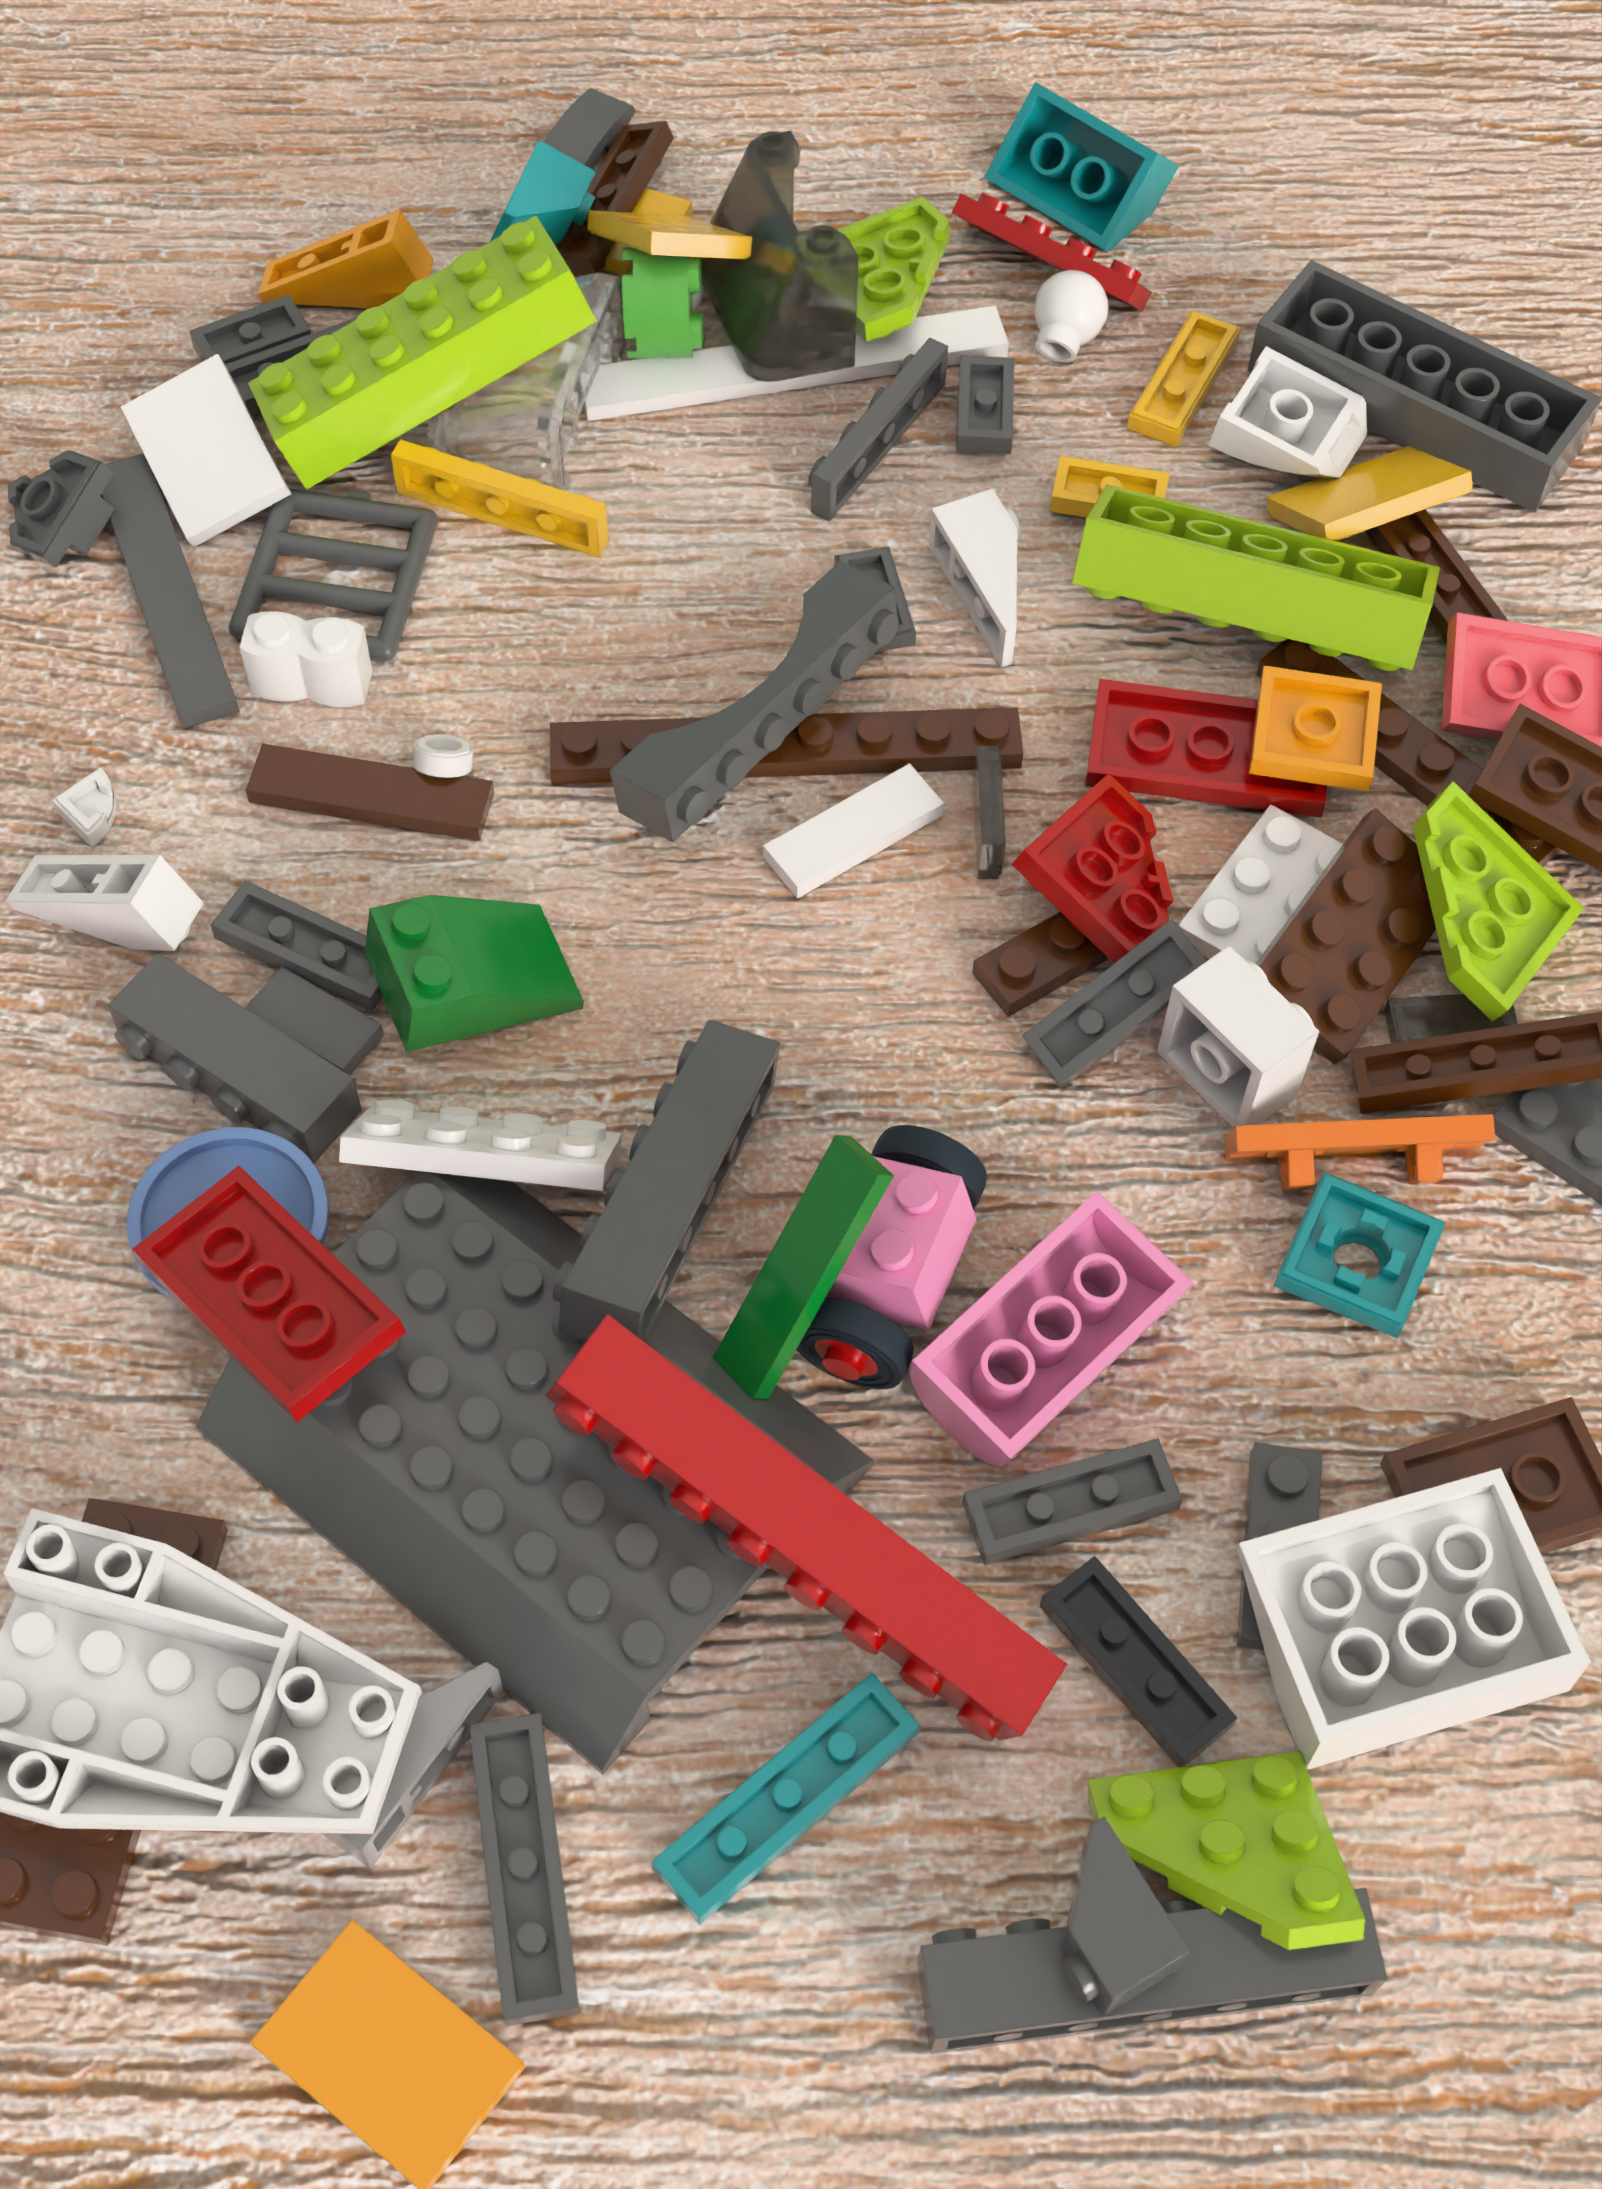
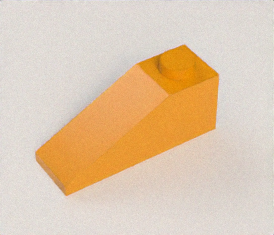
(352, 267)

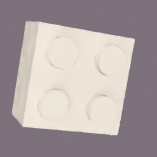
(1237, 1039)

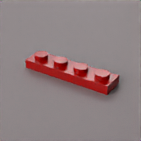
(1033, 238)

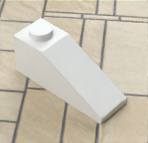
(978, 553)
(109, 897)

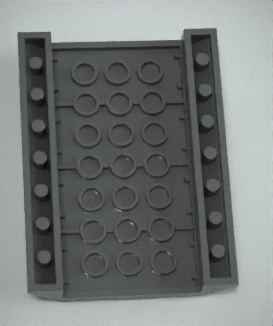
(472, 1493)

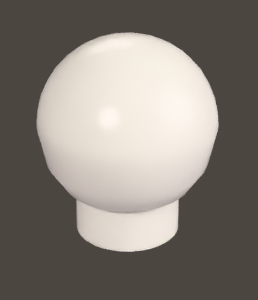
(1068, 314)

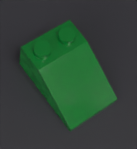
(466, 967)

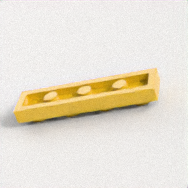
(500, 498)

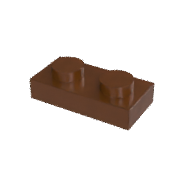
(1036, 963)

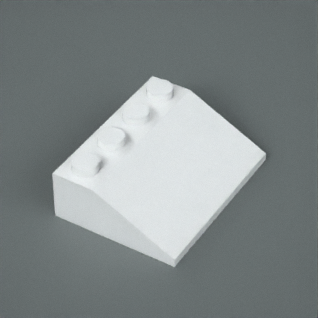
(1408, 1618)

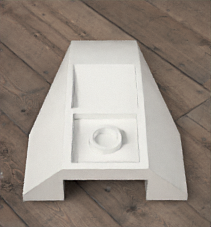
(181, 1698)

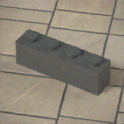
(233, 1057)

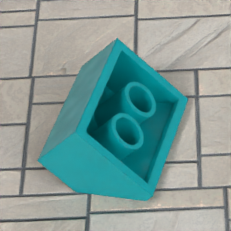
(1079, 169)

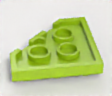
(896, 264)
(1488, 900)
(1240, 1841)

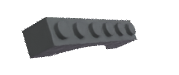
(687, 769)

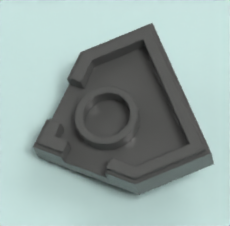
(60, 508)

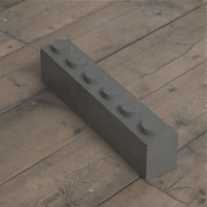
(670, 1184)
(1017, 1990)

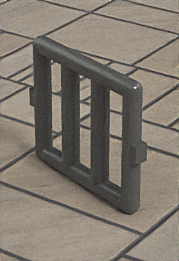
(354, 507)

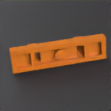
(1418, 1137)

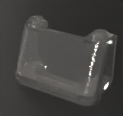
(532, 412)

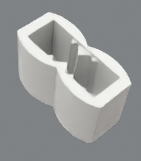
(306, 659)

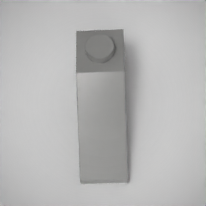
(431, 1744)

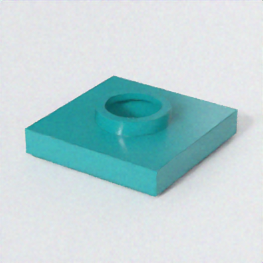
(1394, 1232)

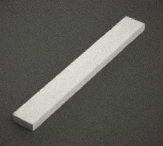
(718, 375)

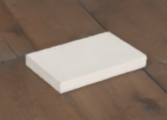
(205, 450)

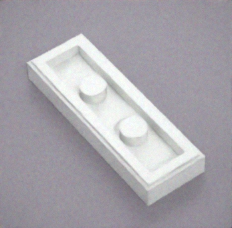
(853, 830)

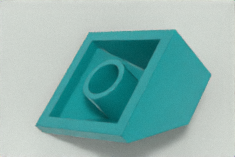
(553, 190)

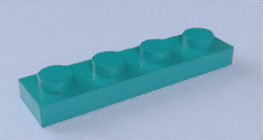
(785, 1798)

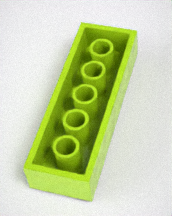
(421, 352)
(1256, 577)

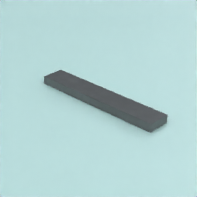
(167, 595)

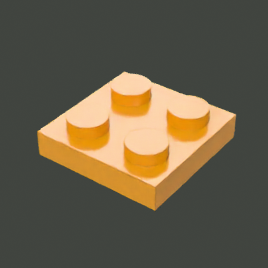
(1316, 728)

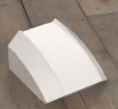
(1292, 420)

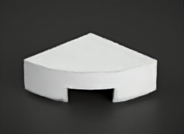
(88, 806)

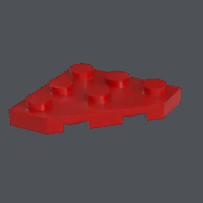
(1102, 869)

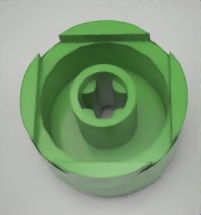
(660, 305)

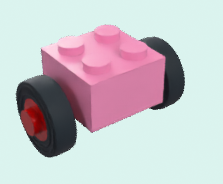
(899, 1259)

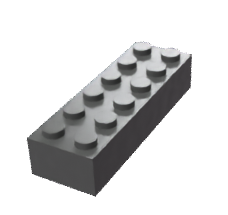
(1433, 384)

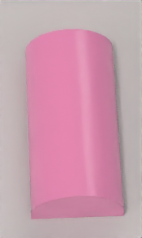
(1045, 1331)

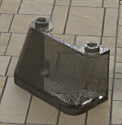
(796, 296)

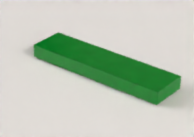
(802, 1266)

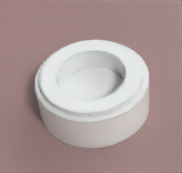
(443, 756)

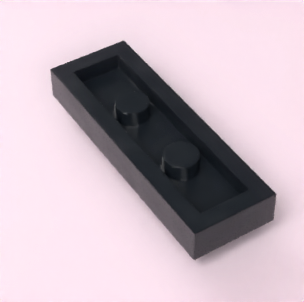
(1138, 1662)

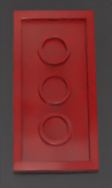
(1187, 749)
(269, 1293)

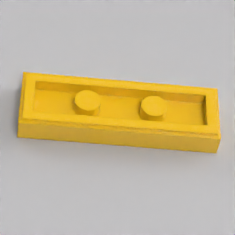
(1183, 378)

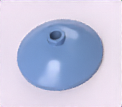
(207, 1157)

